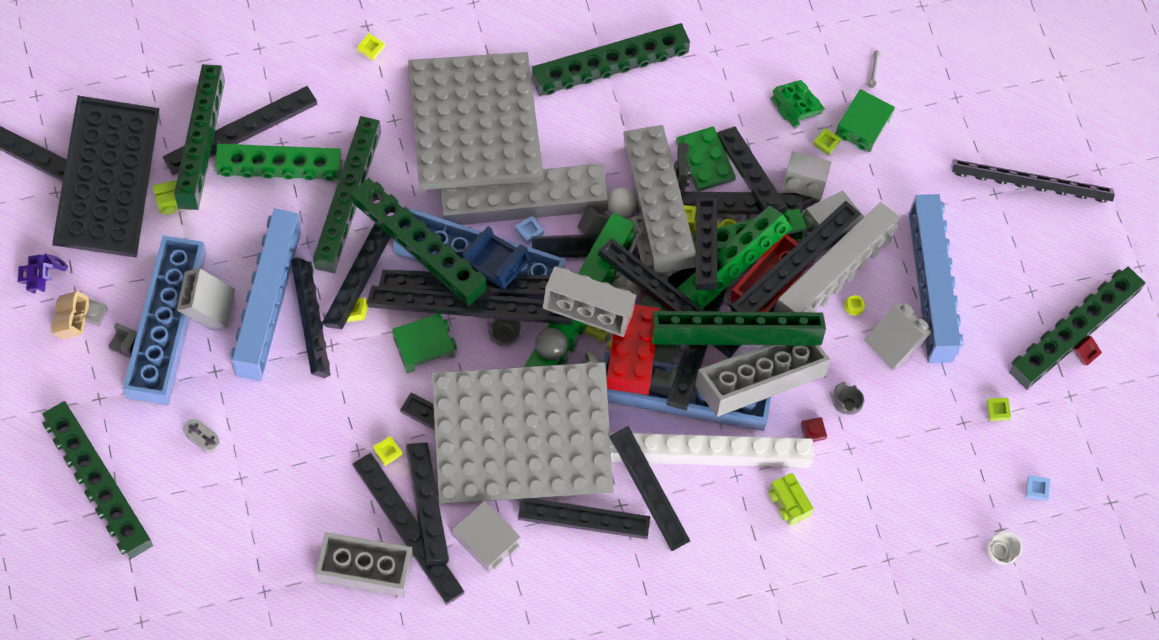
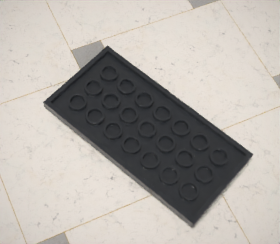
(106, 177)

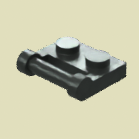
(681, 168)

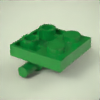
(796, 102)

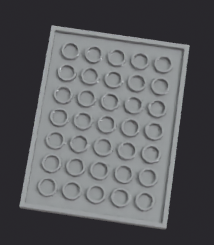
(474, 121)
(522, 432)

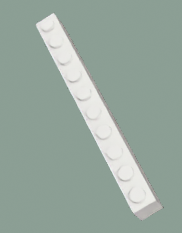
(723, 450)

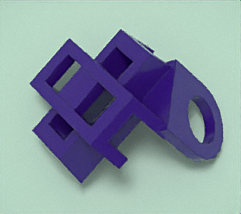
(43, 263)

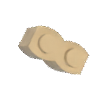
(70, 315)

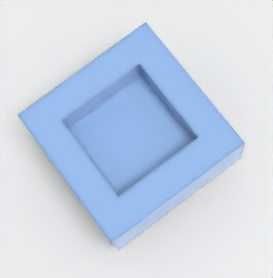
(529, 228)
(1037, 488)

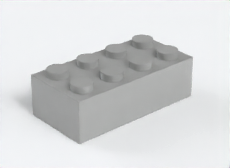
(589, 301)
(364, 564)

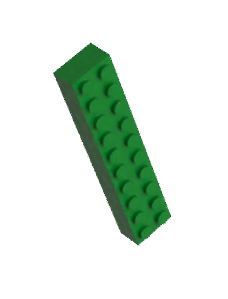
(597, 269)

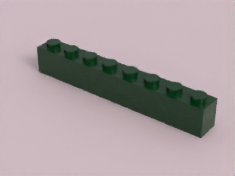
(737, 328)

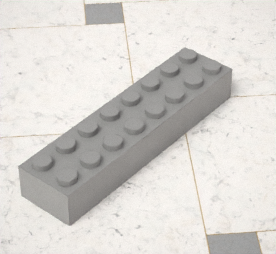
(560, 193)
(659, 199)
(840, 262)

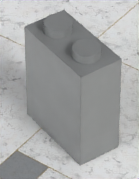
(806, 175)
(820, 211)
(206, 299)
(898, 335)
(487, 537)

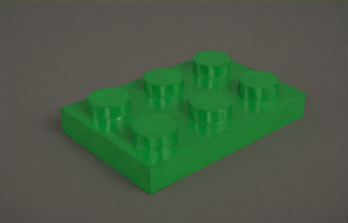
(707, 159)

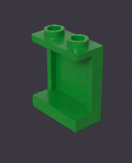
(864, 120)
(423, 341)

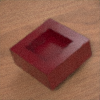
(1087, 350)
(814, 429)

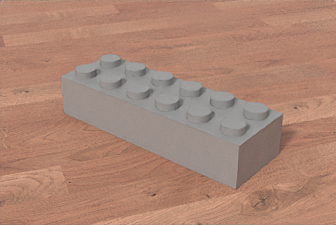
(759, 375)

